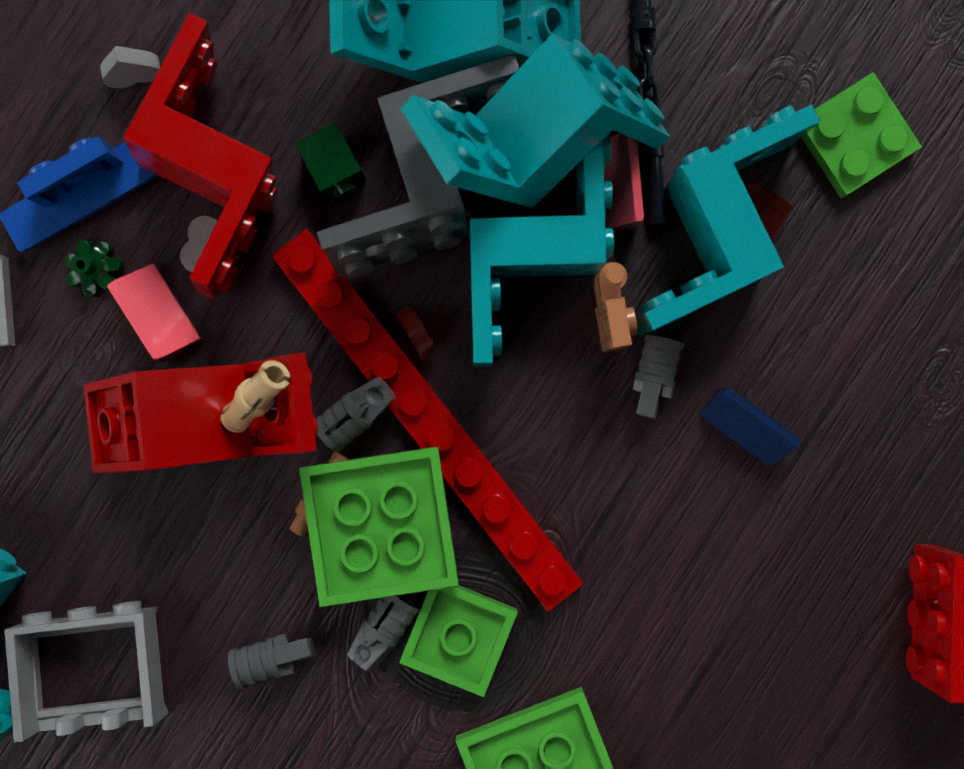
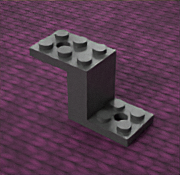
(435, 209)

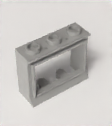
(25, 675)

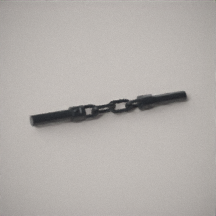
(642, 24)

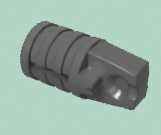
(656, 373)
(363, 407)
(382, 630)
(267, 660)

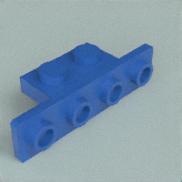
(71, 190)

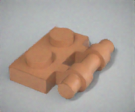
(614, 320)

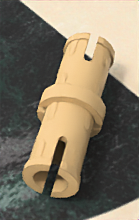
(255, 396)

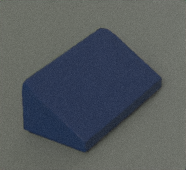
(749, 426)

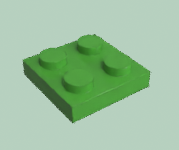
(859, 135)
(459, 637)

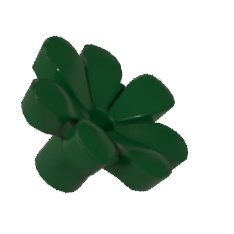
(92, 267)

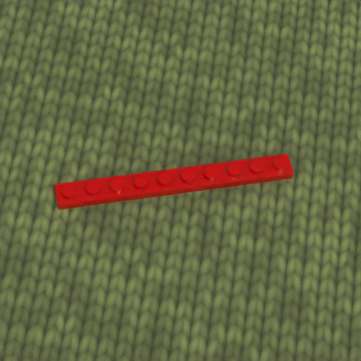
(429, 420)

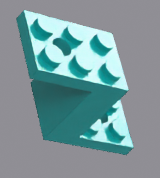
(446, 36)
(536, 123)
(723, 217)
(539, 248)

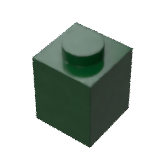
(331, 163)

